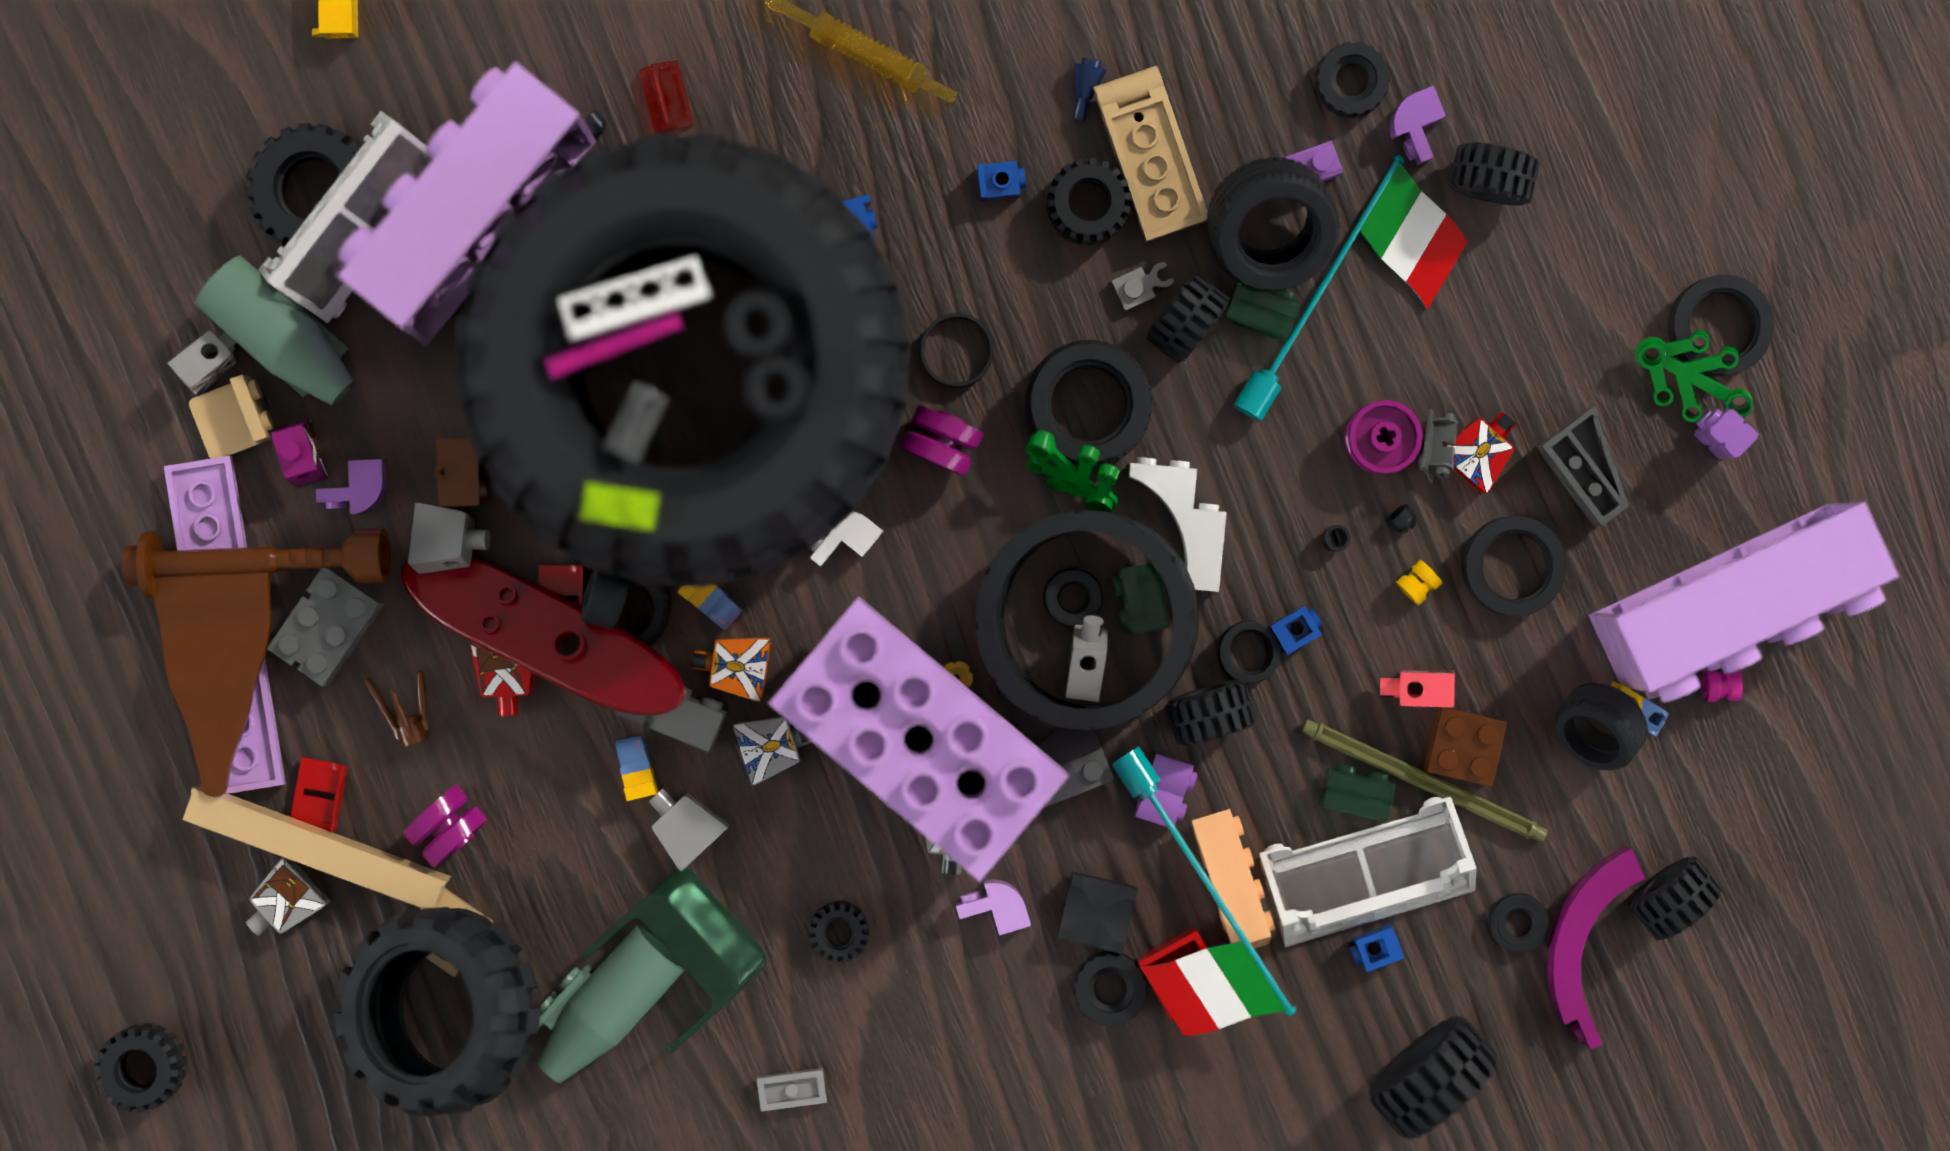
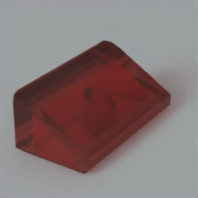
(666, 96)

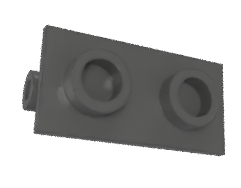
(636, 422)
(1436, 433)

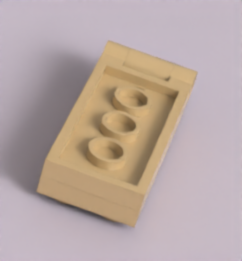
(1151, 154)

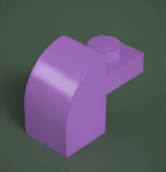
(1410, 117)
(366, 487)

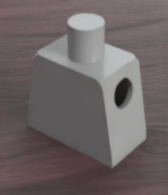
(443, 539)
(685, 827)

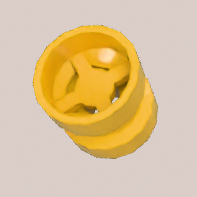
(1413, 587)

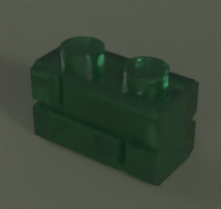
(1263, 311)
(1142, 599)
(1357, 793)

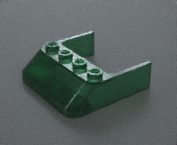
(700, 936)

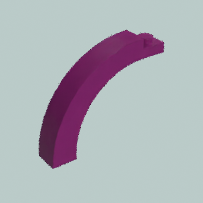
(1569, 935)

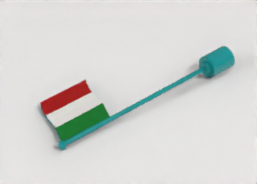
(1406, 235)
(1220, 981)

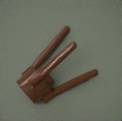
(407, 729)

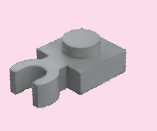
(1137, 287)

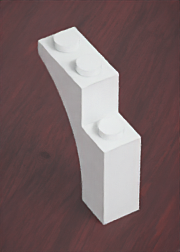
(1200, 529)

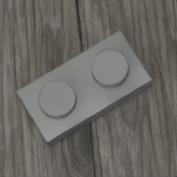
(791, 1089)

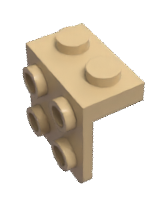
(232, 417)

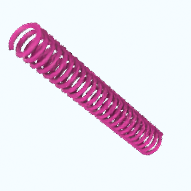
(617, 346)

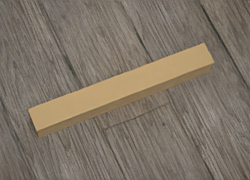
(317, 848)

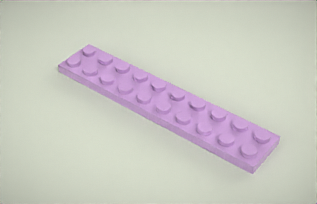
(210, 517)

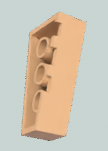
(1230, 875)

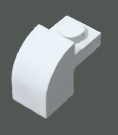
(854, 531)

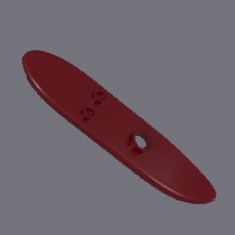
(526, 629)

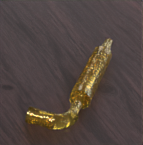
(865, 50)

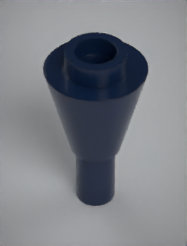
(1087, 75)

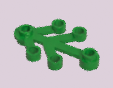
(1690, 373)
(1098, 498)

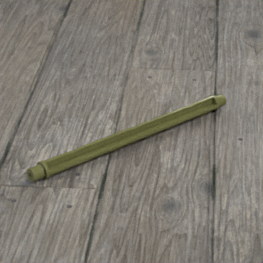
(1424, 780)

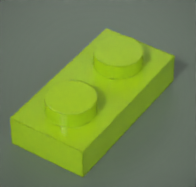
(620, 506)

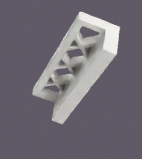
(638, 311)

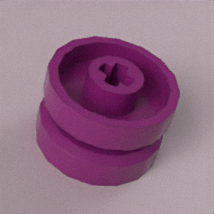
(1402, 433)
(942, 438)
(445, 826)

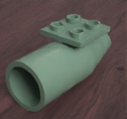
(276, 331)
(606, 1005)

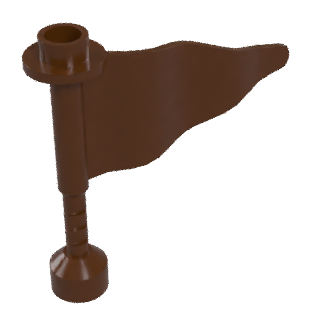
(219, 626)

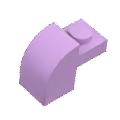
(1003, 900)

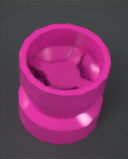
(1717, 685)

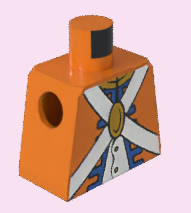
(736, 666)

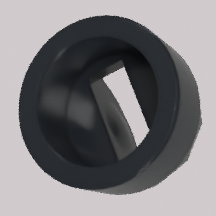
(595, 123)
(1402, 519)
(1340, 535)

